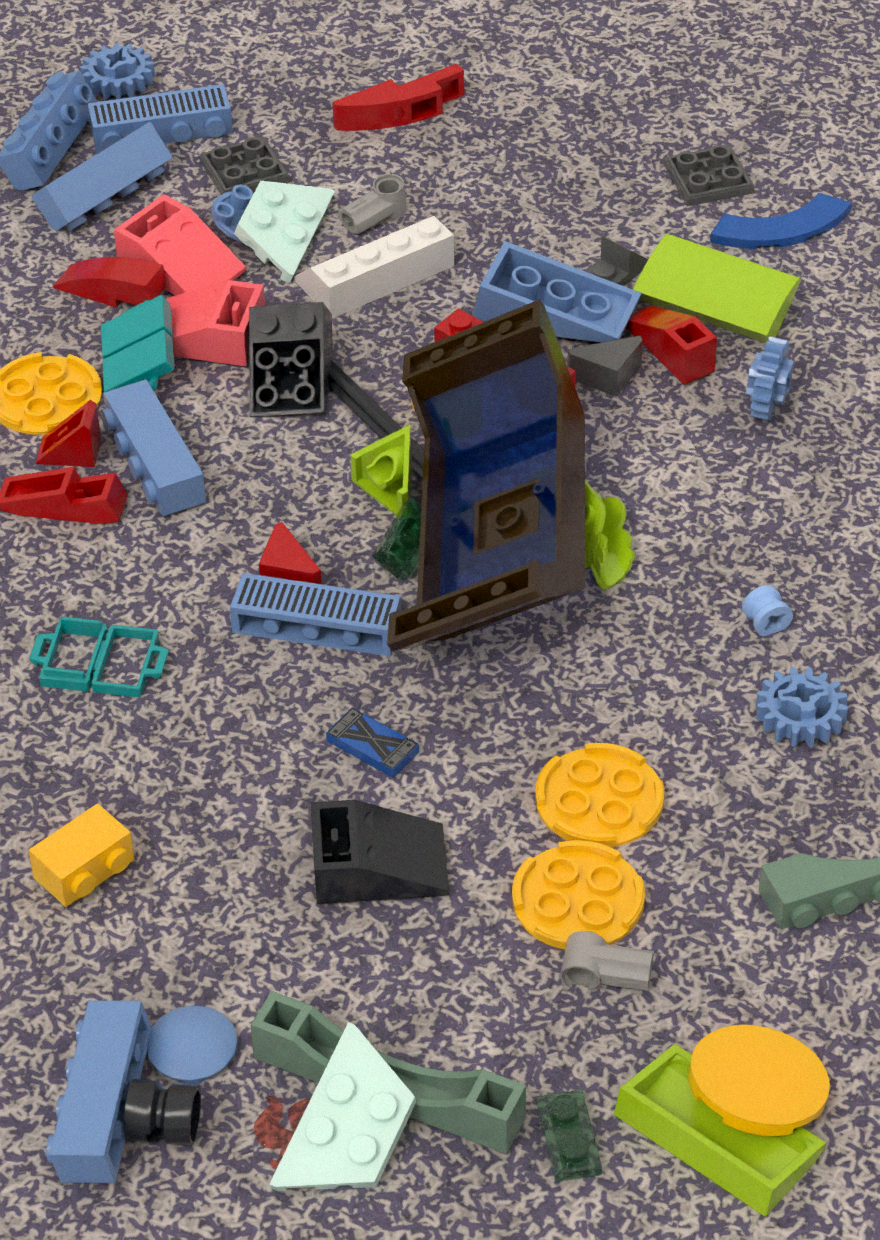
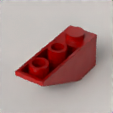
(676, 341)

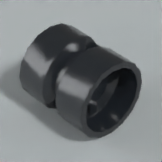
(162, 1112)

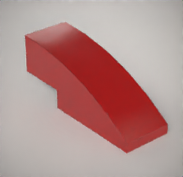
(113, 280)
(64, 496)

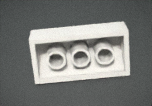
(380, 267)

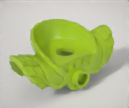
(606, 542)

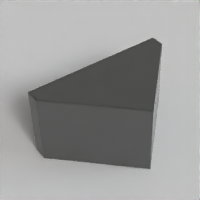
(607, 364)

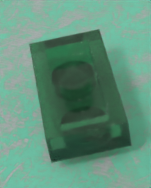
(400, 544)
(569, 1136)

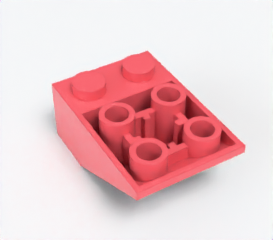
(180, 241)
(215, 321)

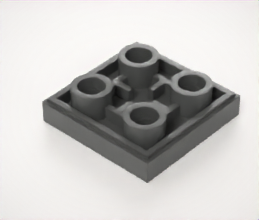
(243, 164)
(708, 175)

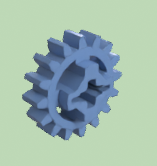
(118, 71)
(769, 378)
(801, 707)

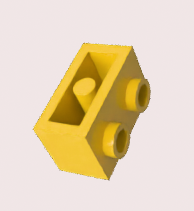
(81, 855)

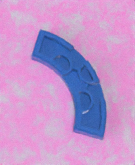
(782, 230)

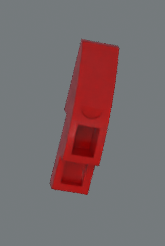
(394, 105)

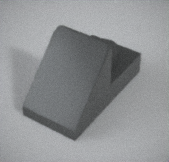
(617, 263)

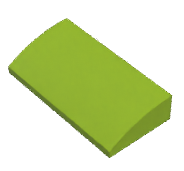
(717, 288)
(744, 1164)

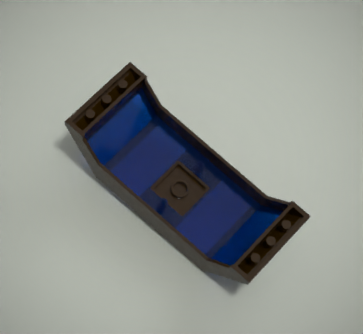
(497, 477)

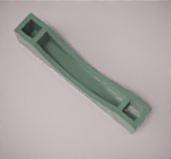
(812, 887)
(467, 1103)

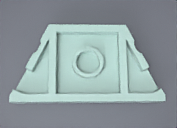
(283, 222)
(348, 1122)

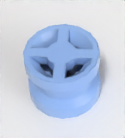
(767, 610)

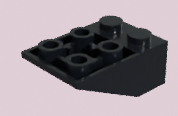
(283, 367)
(375, 853)

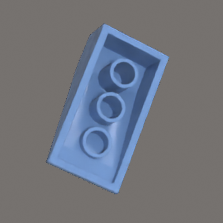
(575, 300)

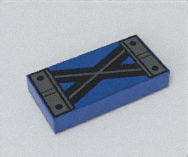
(372, 742)

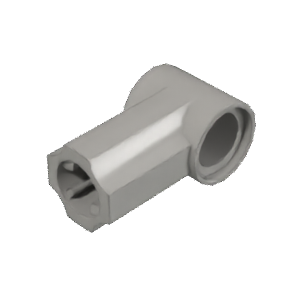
(383, 202)
(593, 962)

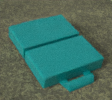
(138, 345)
(76, 679)

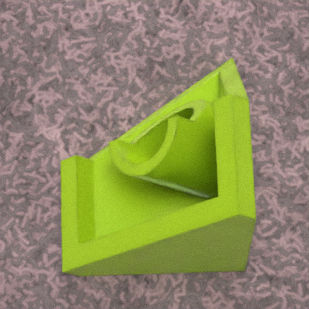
(385, 469)

